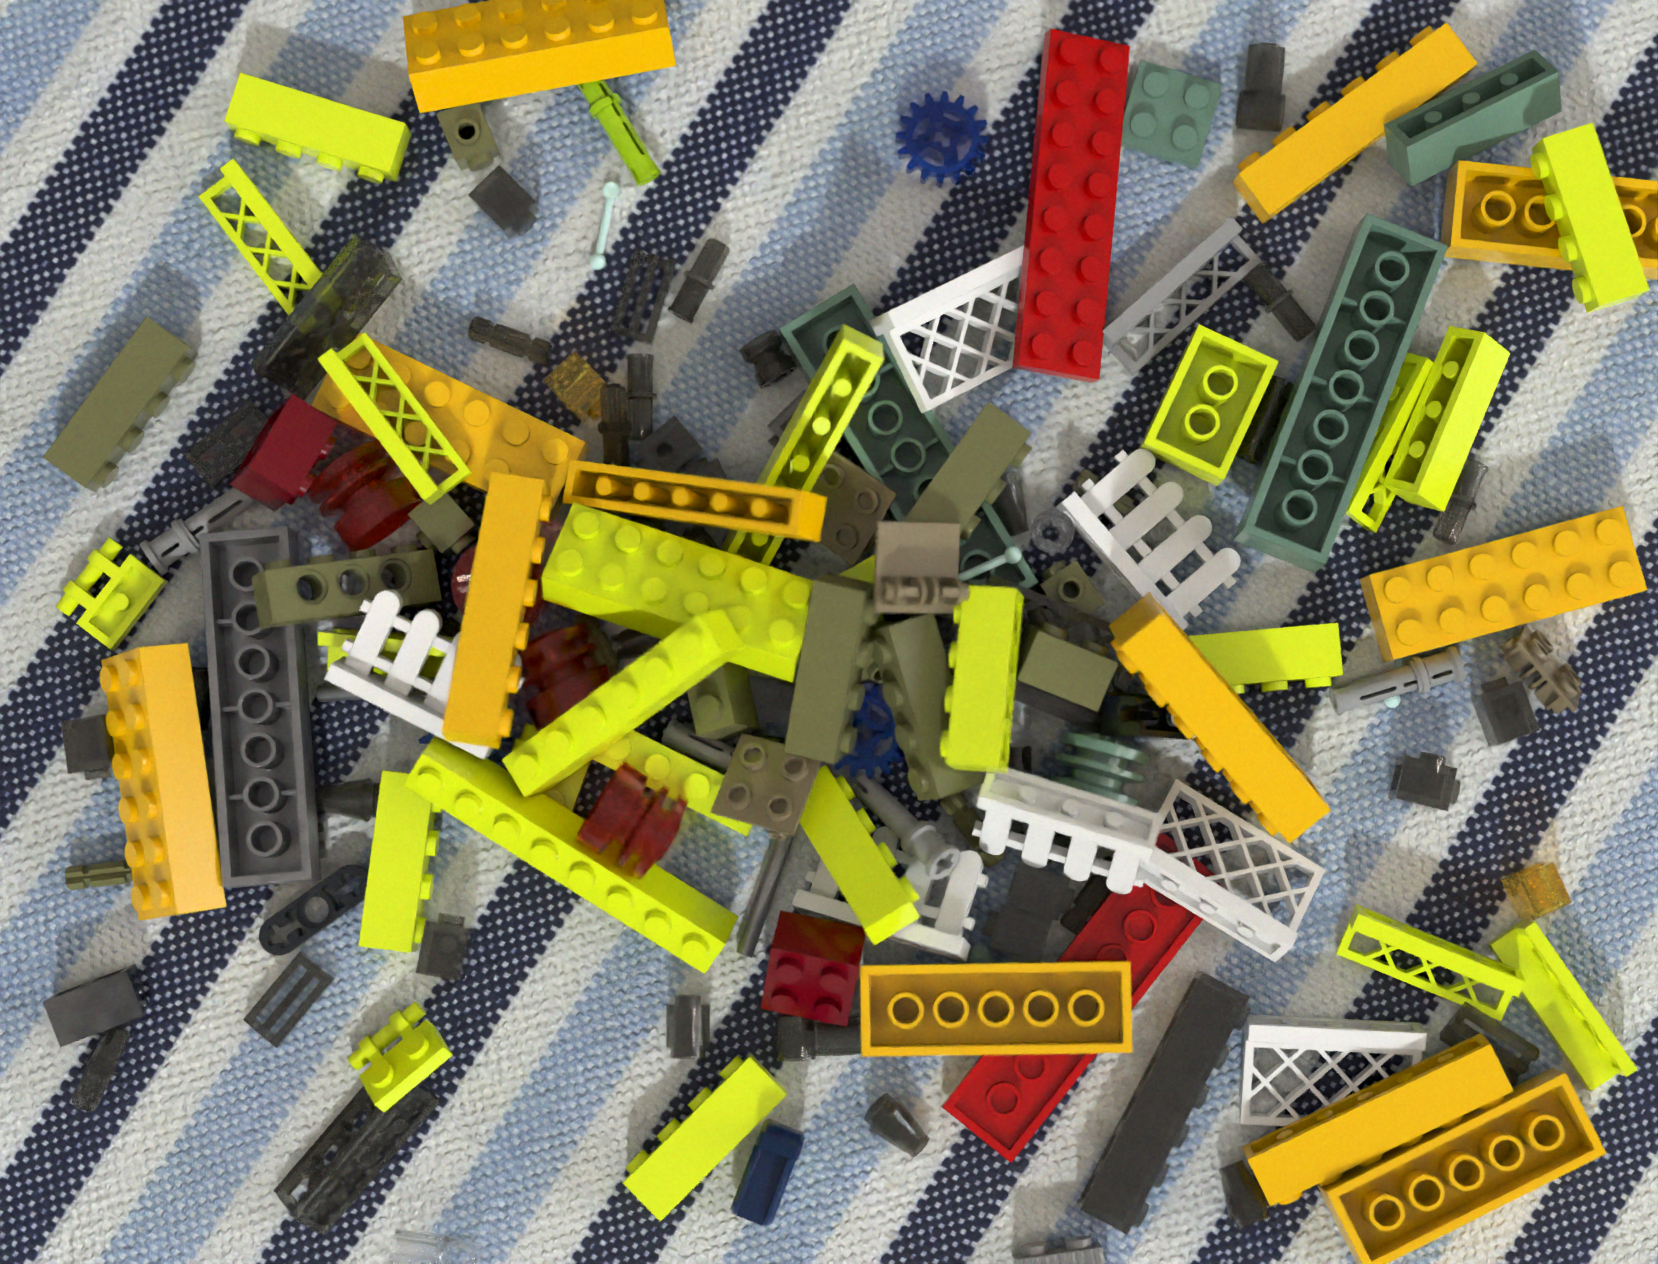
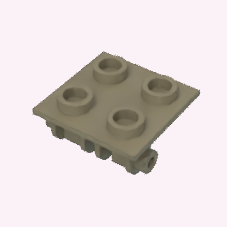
(851, 507)
(917, 568)
(1562, 681)
(766, 786)

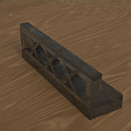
(325, 316)
(358, 1156)

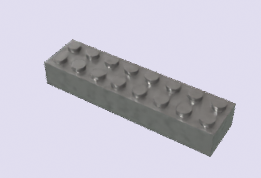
(258, 717)

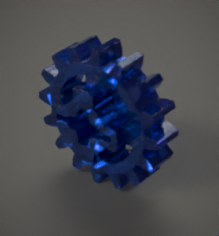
(936, 122)
(868, 748)

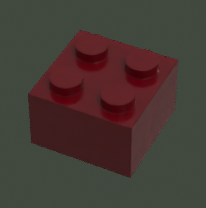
(284, 454)
(813, 968)

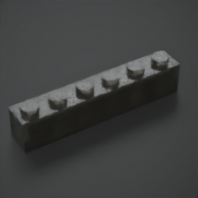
(1163, 1102)

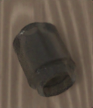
(688, 1027)

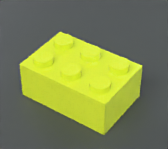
(1208, 405)

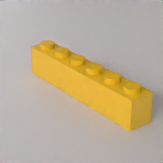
(1353, 123)
(696, 500)
(496, 610)
(1377, 1120)

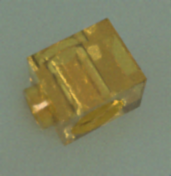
(577, 387)
(1536, 890)

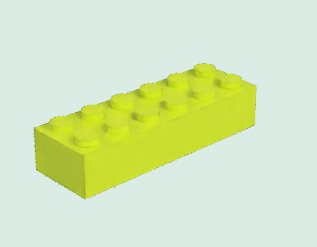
(664, 581)

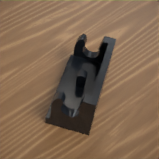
(1136, 717)
(96, 1005)

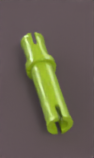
(607, 109)

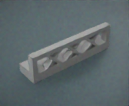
(1174, 280)

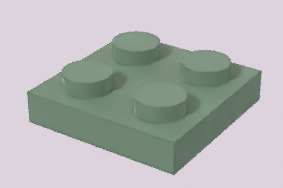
(1169, 114)

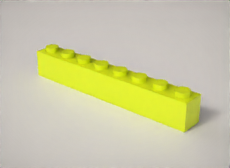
(545, 836)

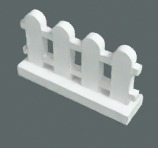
(1127, 532)
(395, 691)
(1071, 812)
(950, 918)

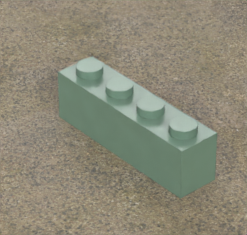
(1473, 117)

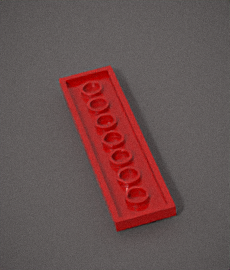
(1071, 206)
(1013, 1094)

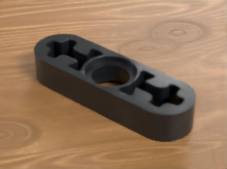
(283, 918)

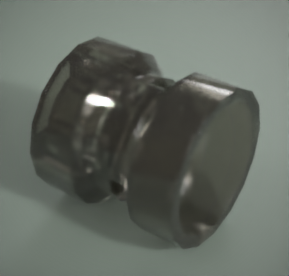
(769, 361)

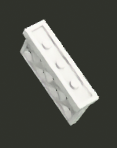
(944, 301)
(1217, 902)
(1319, 1035)

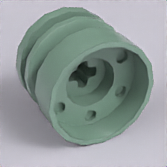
(1100, 765)

